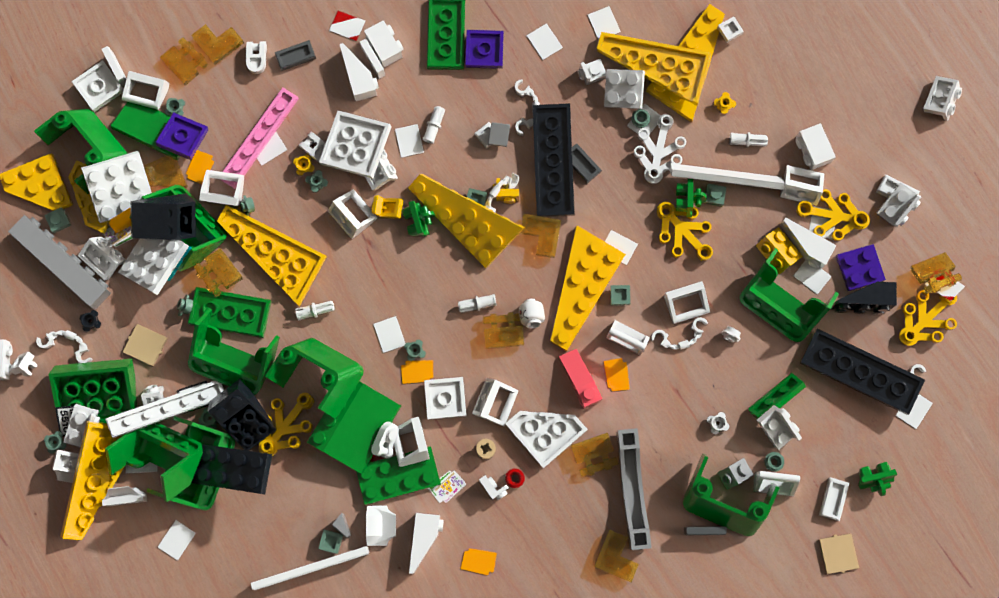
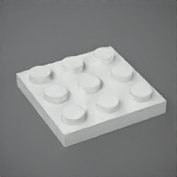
(355, 144)
(115, 184)
(153, 262)

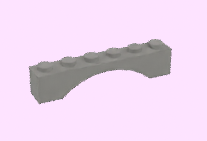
(632, 488)

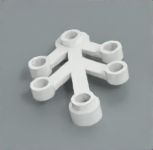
(658, 151)

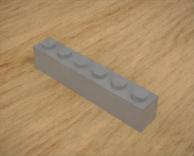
(58, 261)

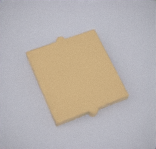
(145, 345)
(838, 553)

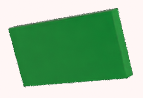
(446, 34)
(142, 125)
(231, 312)

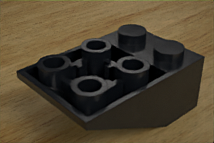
(163, 218)
(875, 297)
(241, 415)

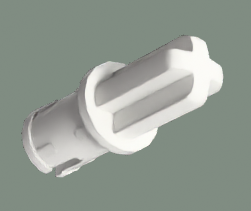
(434, 125)
(748, 139)
(477, 303)
(314, 310)

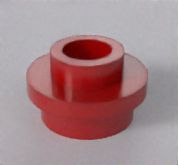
(519, 473)

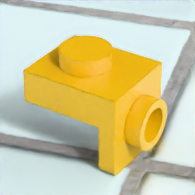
(509, 196)
(387, 207)

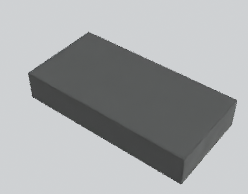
(295, 55)
(584, 164)
(705, 530)

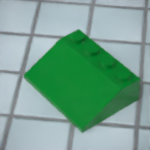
(96, 385)
(355, 428)

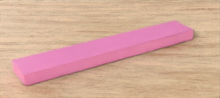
(261, 134)

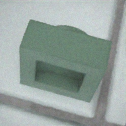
(715, 194)
(477, 195)
(57, 220)
(620, 294)
(330, 541)

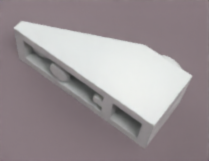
(360, 77)
(810, 245)
(425, 533)

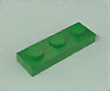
(778, 395)

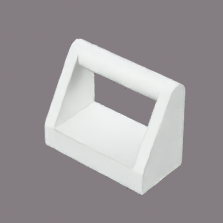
(134, 77)
(801, 191)
(219, 198)
(346, 218)
(684, 292)
(628, 337)
(487, 398)
(421, 453)
(786, 482)

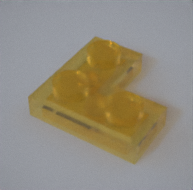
(217, 47)
(547, 231)
(611, 560)

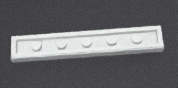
(727, 176)
(163, 409)
(310, 568)

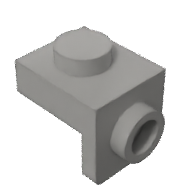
(735, 474)

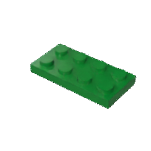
(388, 480)

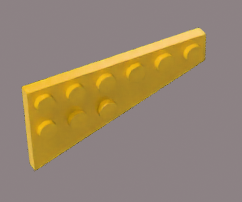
(700, 37)
(667, 65)
(474, 225)
(280, 256)
(586, 277)
(89, 481)

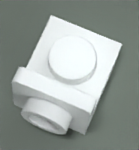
(592, 71)
(152, 393)
(490, 485)

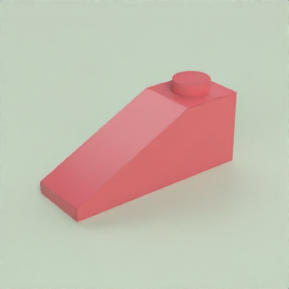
(580, 378)

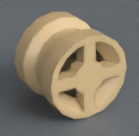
(486, 452)

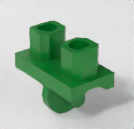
(686, 205)
(421, 218)
(877, 482)

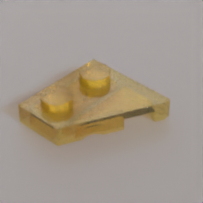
(165, 173)

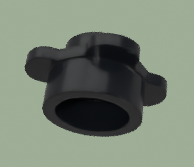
(85, 320)

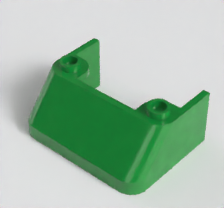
(92, 129)
(208, 231)
(779, 306)
(226, 363)
(339, 377)
(161, 447)
(195, 494)
(698, 502)

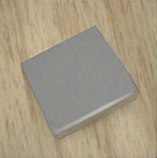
(499, 134)
(341, 525)

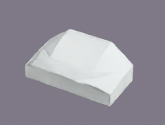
(65, 465)
(123, 496)
(379, 525)

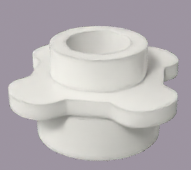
(731, 334)
(723, 423)

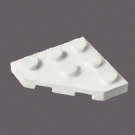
(545, 433)

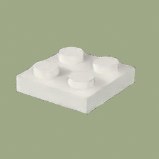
(98, 86)
(624, 88)
(445, 398)

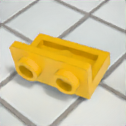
(786, 254)

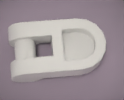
(256, 62)
(317, 151)
(385, 440)

